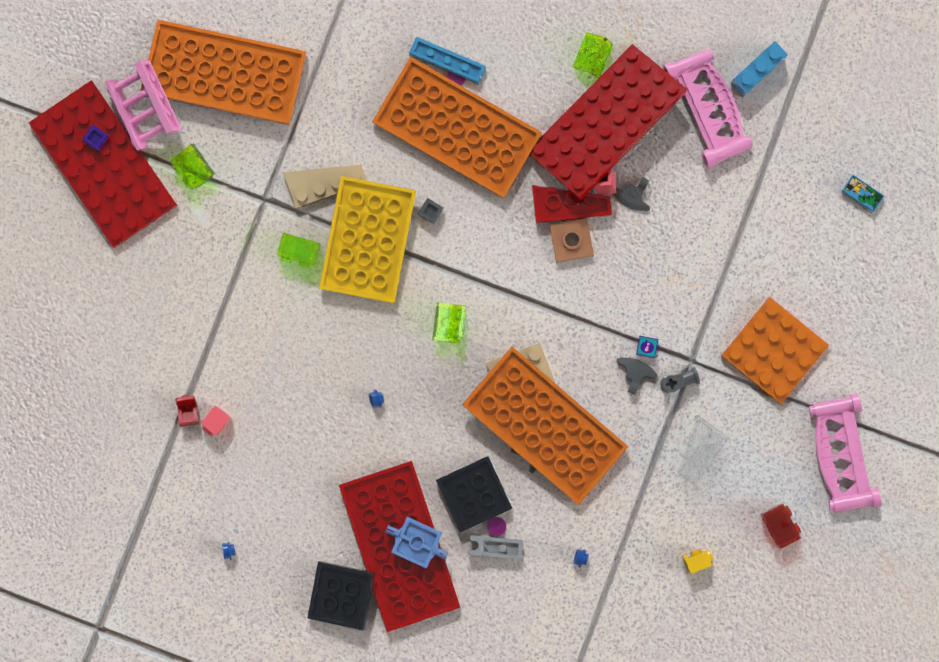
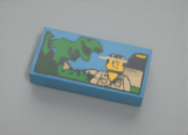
(863, 193)

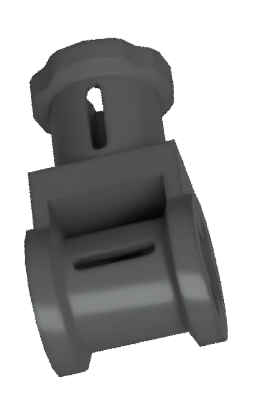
(680, 380)

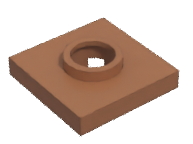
(562, 250)

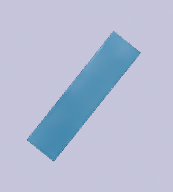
(447, 60)

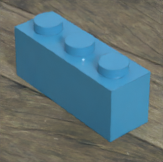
(759, 68)

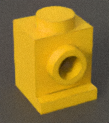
(698, 560)

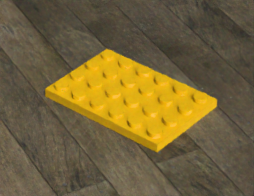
(367, 239)

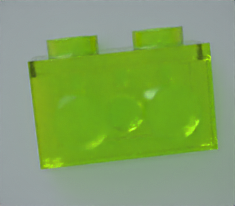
(593, 54)
(192, 167)
(449, 323)

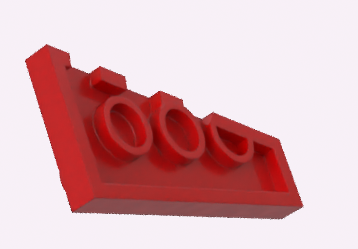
(563, 205)

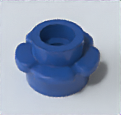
(376, 399)
(228, 550)
(580, 557)

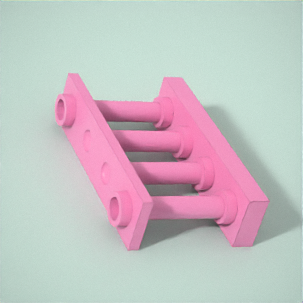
(158, 98)

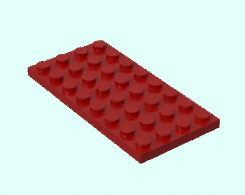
(607, 121)
(111, 182)
(402, 588)

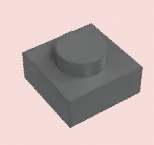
(430, 211)

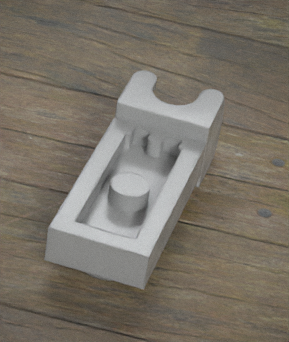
(497, 547)

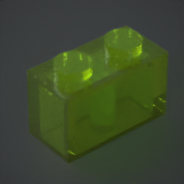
(299, 250)

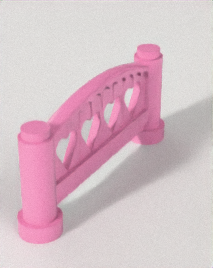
(718, 146)
(859, 494)

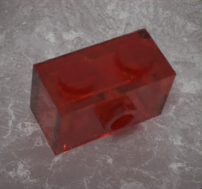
(781, 526)

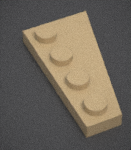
(318, 184)

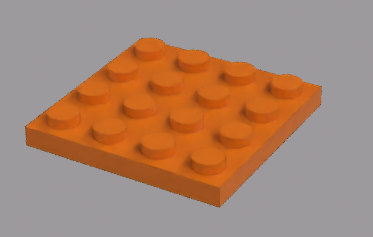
(774, 350)

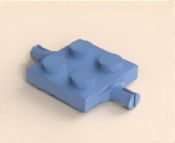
(416, 542)

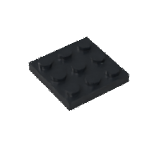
(474, 494)
(341, 595)

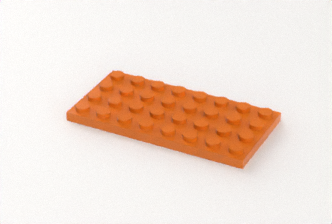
(226, 71)
(457, 127)
(544, 425)

